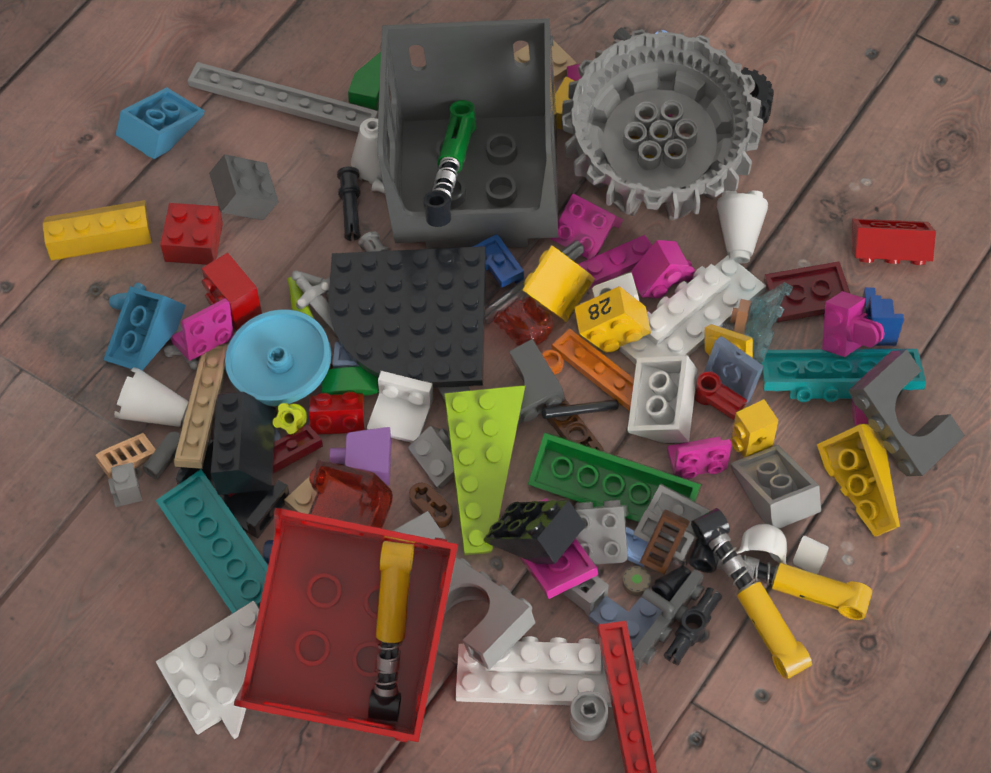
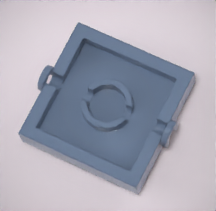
(734, 368)

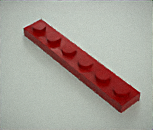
(626, 698)

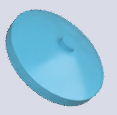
(278, 357)

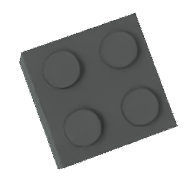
(243, 187)

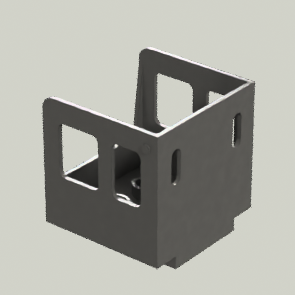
(512, 155)

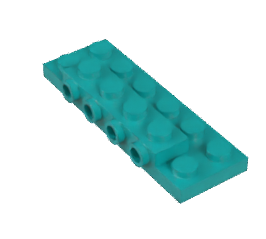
(823, 374)

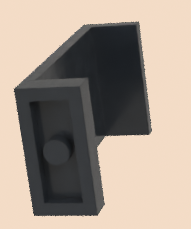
(251, 509)

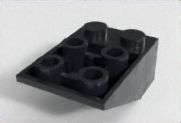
(536, 530)

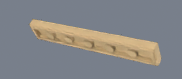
(201, 409)

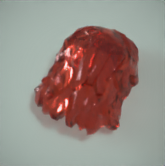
(525, 322)

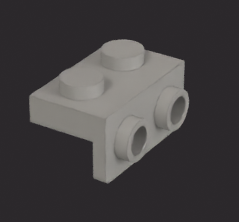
(434, 455)

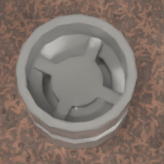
(588, 715)

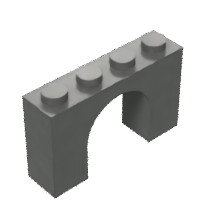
(540, 383)
(877, 398)

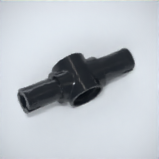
(688, 637)

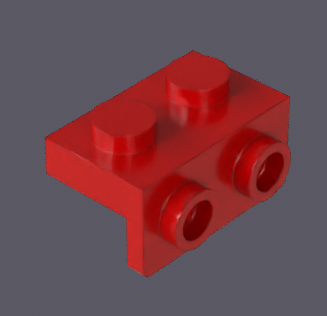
(337, 413)

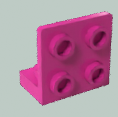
(585, 223)
(204, 330)
(699, 457)

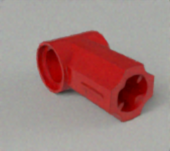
(720, 396)

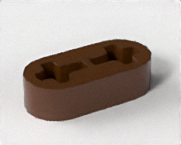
(434, 500)

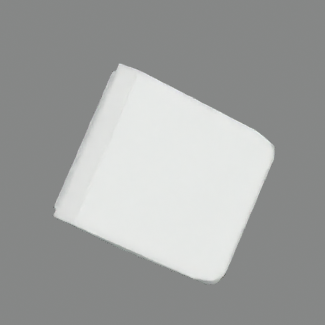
(810, 555)

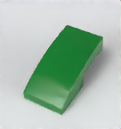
(349, 380)

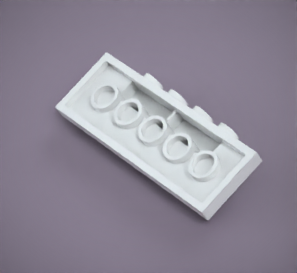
(705, 300)
(534, 673)

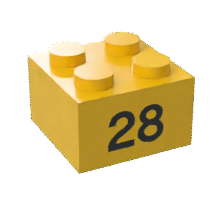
(612, 320)

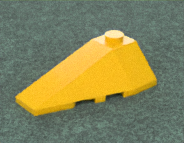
(863, 472)

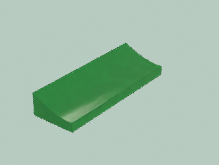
(599, 476)

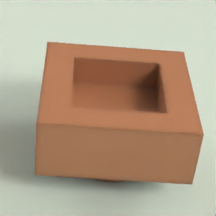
(740, 315)

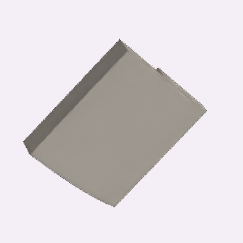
(673, 501)

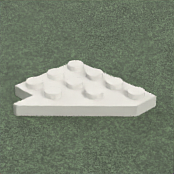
(211, 671)

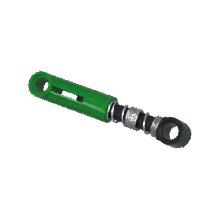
(450, 162)

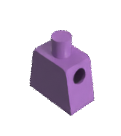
(366, 451)

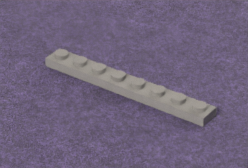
(279, 97)

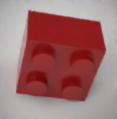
(191, 233)
(227, 280)

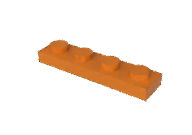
(595, 367)

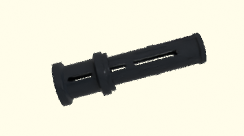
(349, 193)

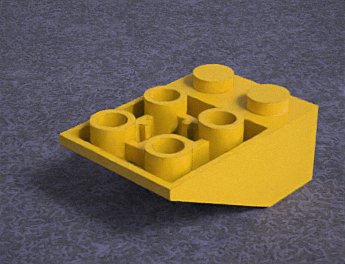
(558, 283)

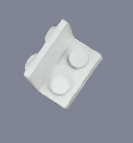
(402, 406)

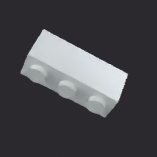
(663, 398)

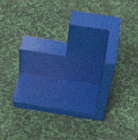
(501, 261)
(883, 312)

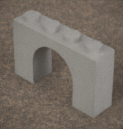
(506, 618)

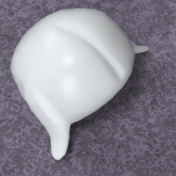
(765, 538)

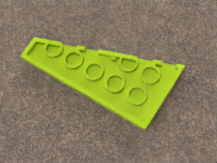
(481, 445)

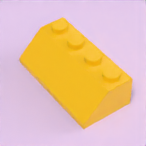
(97, 230)

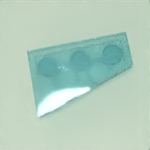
(763, 315)

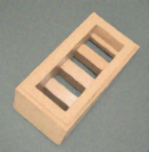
(114, 453)

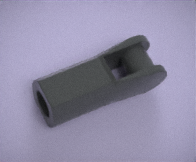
(162, 456)

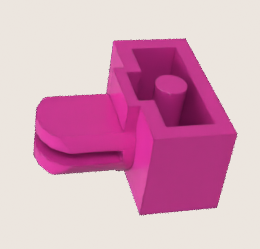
(661, 268)
(847, 325)

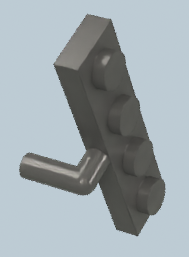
(671, 611)

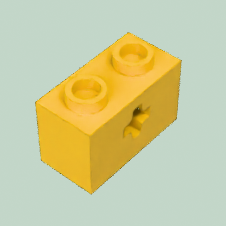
(754, 429)

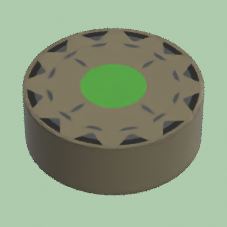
(636, 580)

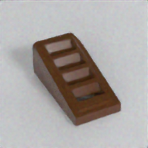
(675, 520)

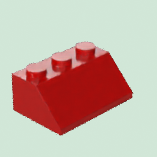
(893, 241)

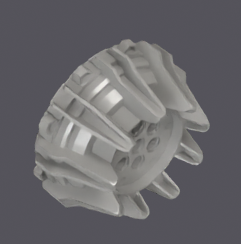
(653, 79)

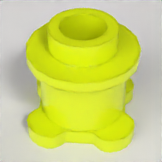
(284, 417)

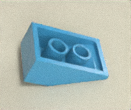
(157, 122)
(143, 328)

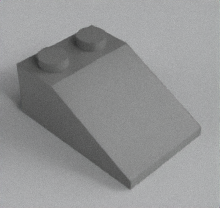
(777, 487)

